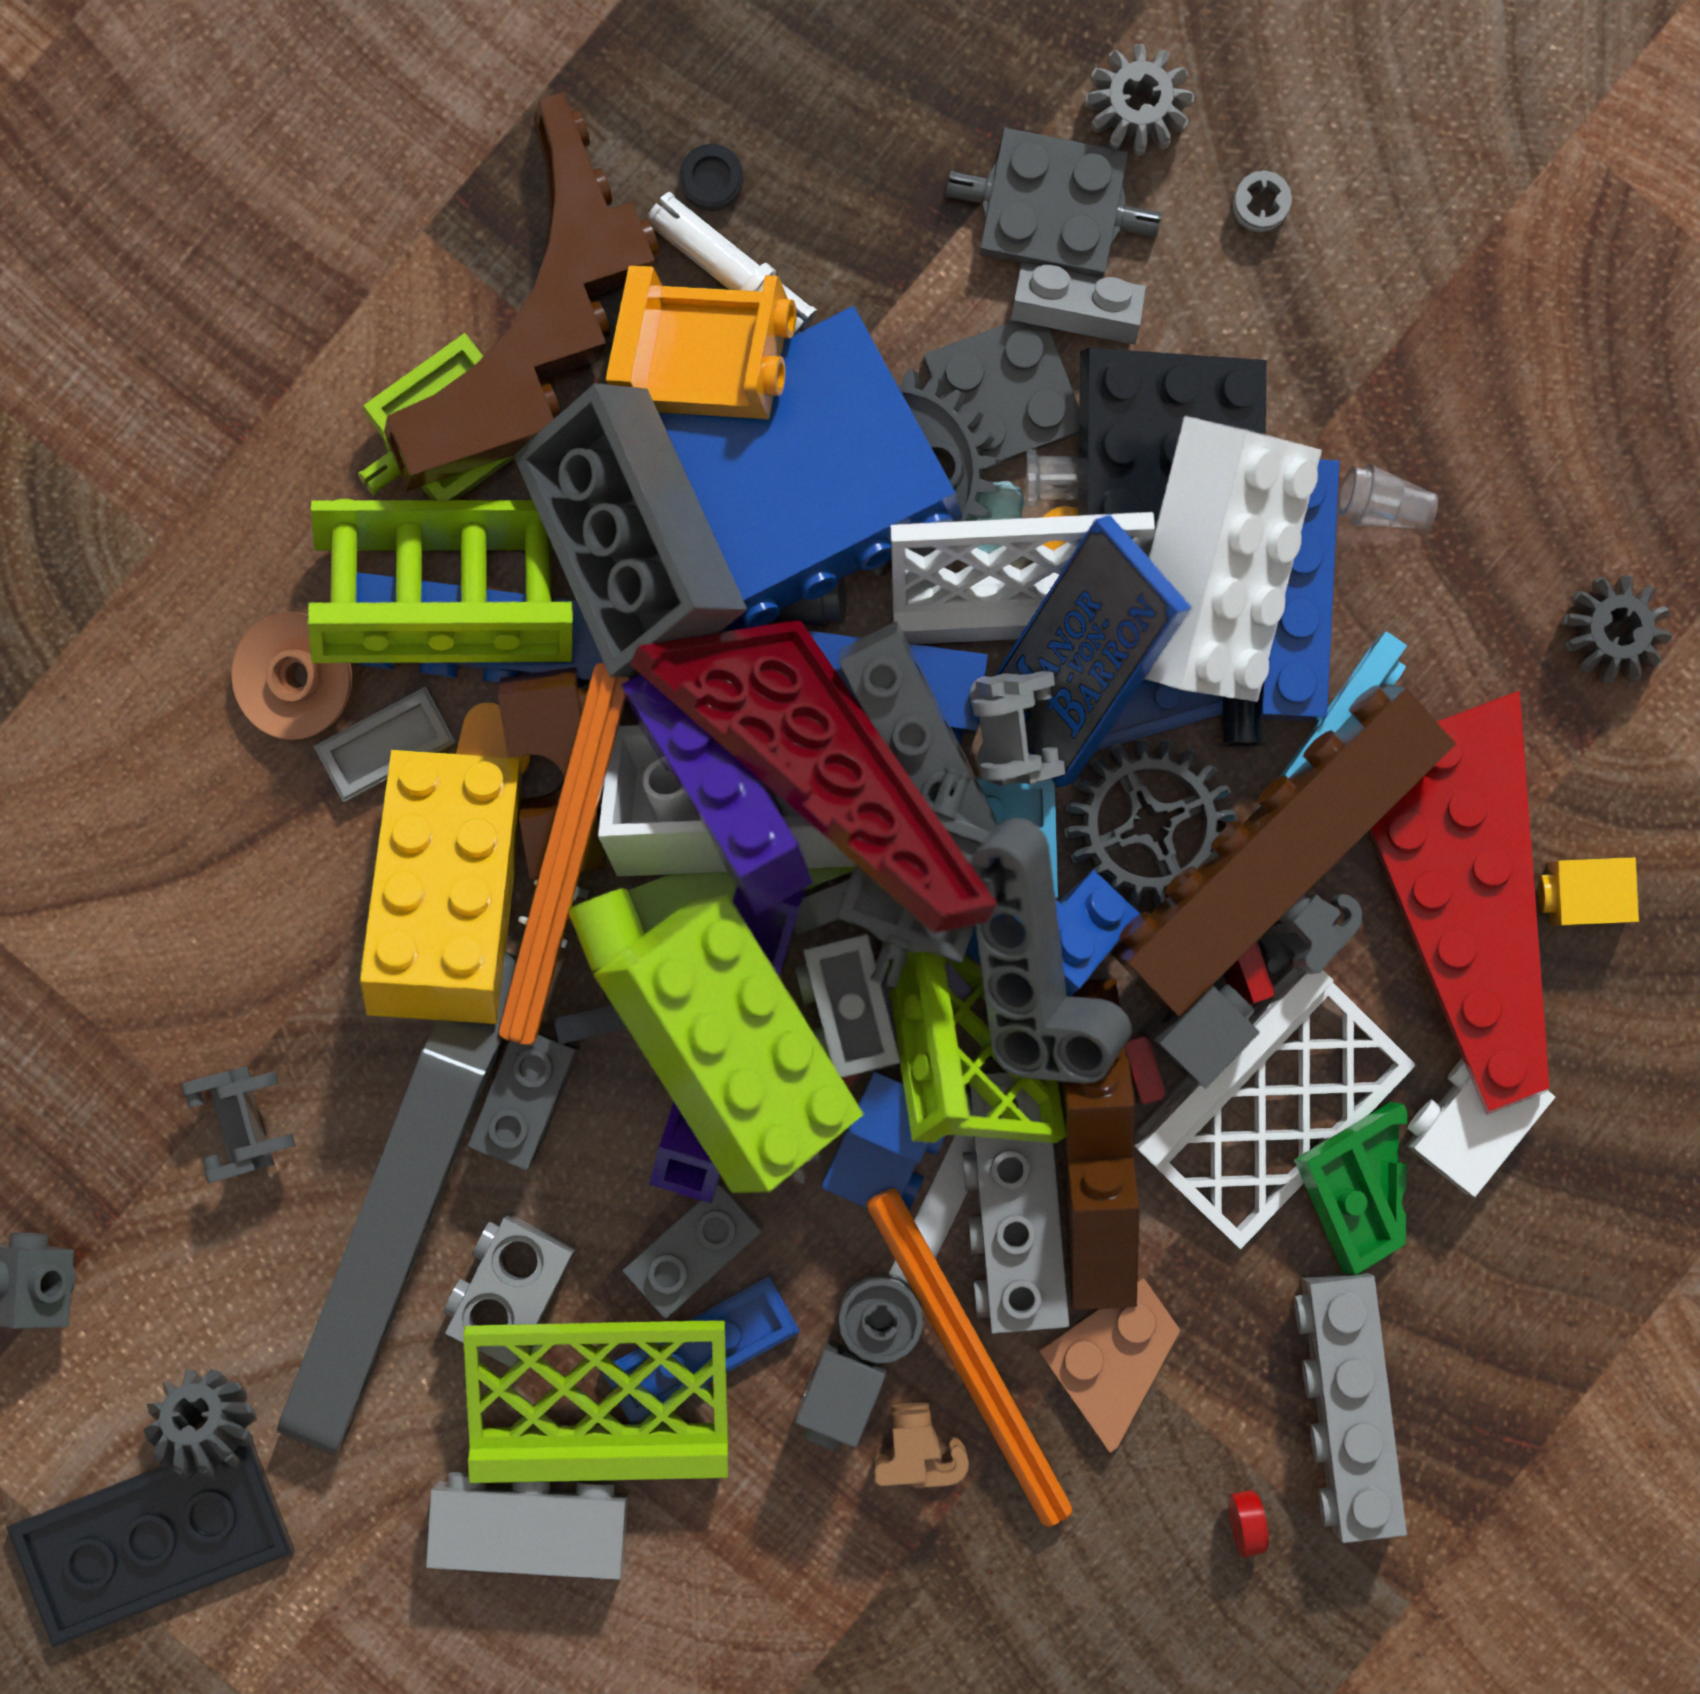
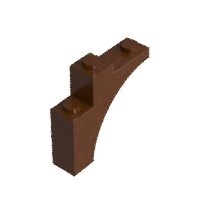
(1101, 1180)

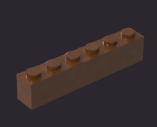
(1282, 847)

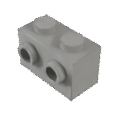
(850, 1006)

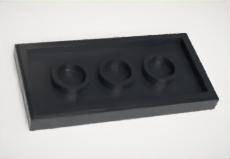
(147, 1543)

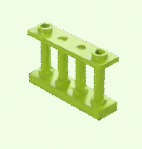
(435, 630)

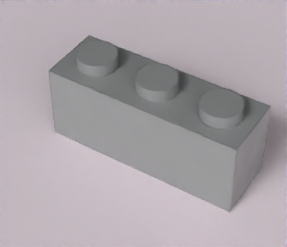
(528, 1528)

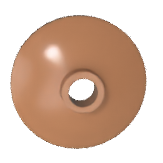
(266, 681)

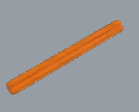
(563, 857)
(969, 1356)

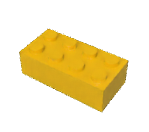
(442, 887)

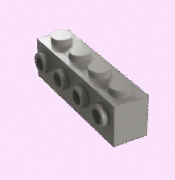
(1016, 1224)
(1352, 1406)

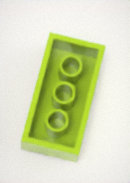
(729, 1044)

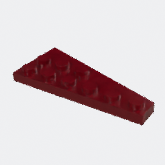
(805, 736)

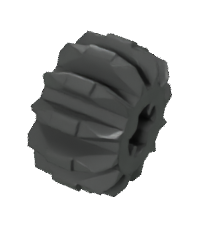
(1598, 613)
(202, 1449)

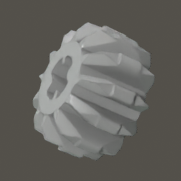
(1129, 79)

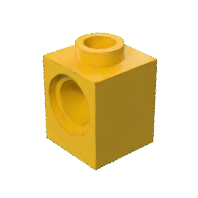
(1589, 891)

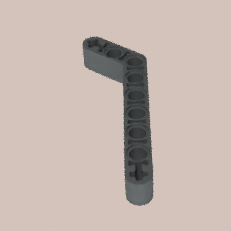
(391, 1228)

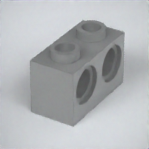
(522, 1296)

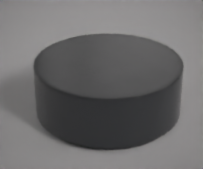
(711, 177)

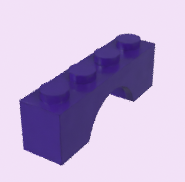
(727, 798)

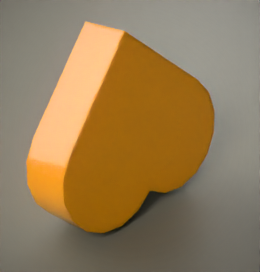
(484, 735)

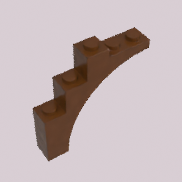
(558, 329)

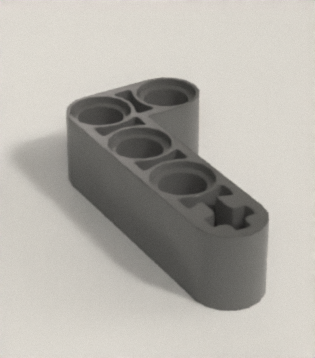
(1034, 1022)

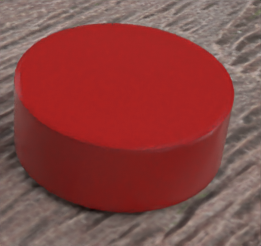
(1248, 1523)

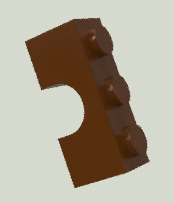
(542, 719)

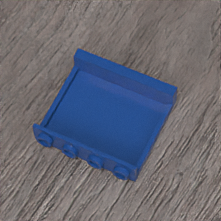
(820, 478)

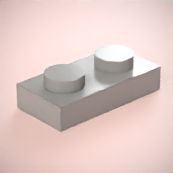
(1078, 302)

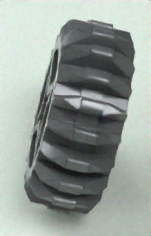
(1127, 772)

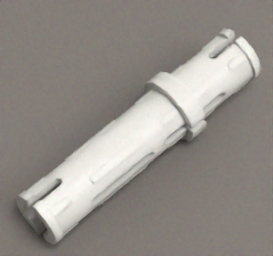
(716, 253)

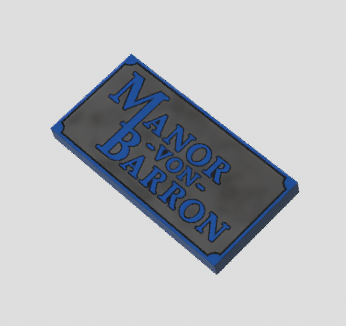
(1100, 639)

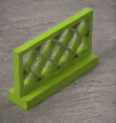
(938, 1070)
(588, 1449)

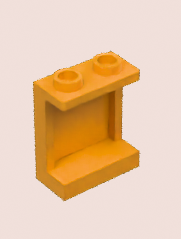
(702, 345)

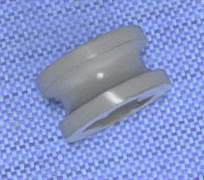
(1243, 198)

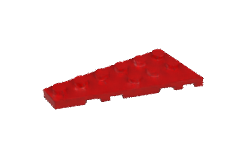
(1467, 892)

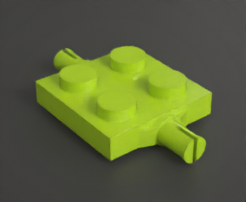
(413, 387)

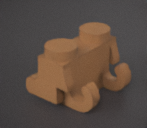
(914, 1452)

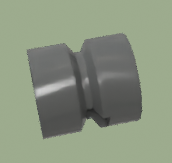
(880, 1318)

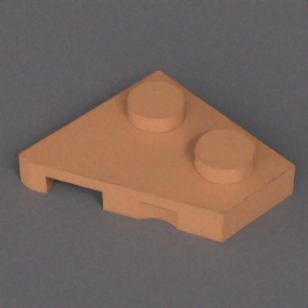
(1112, 1361)

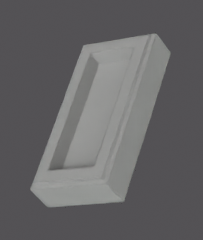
(361, 753)

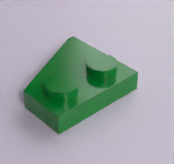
(1360, 1188)

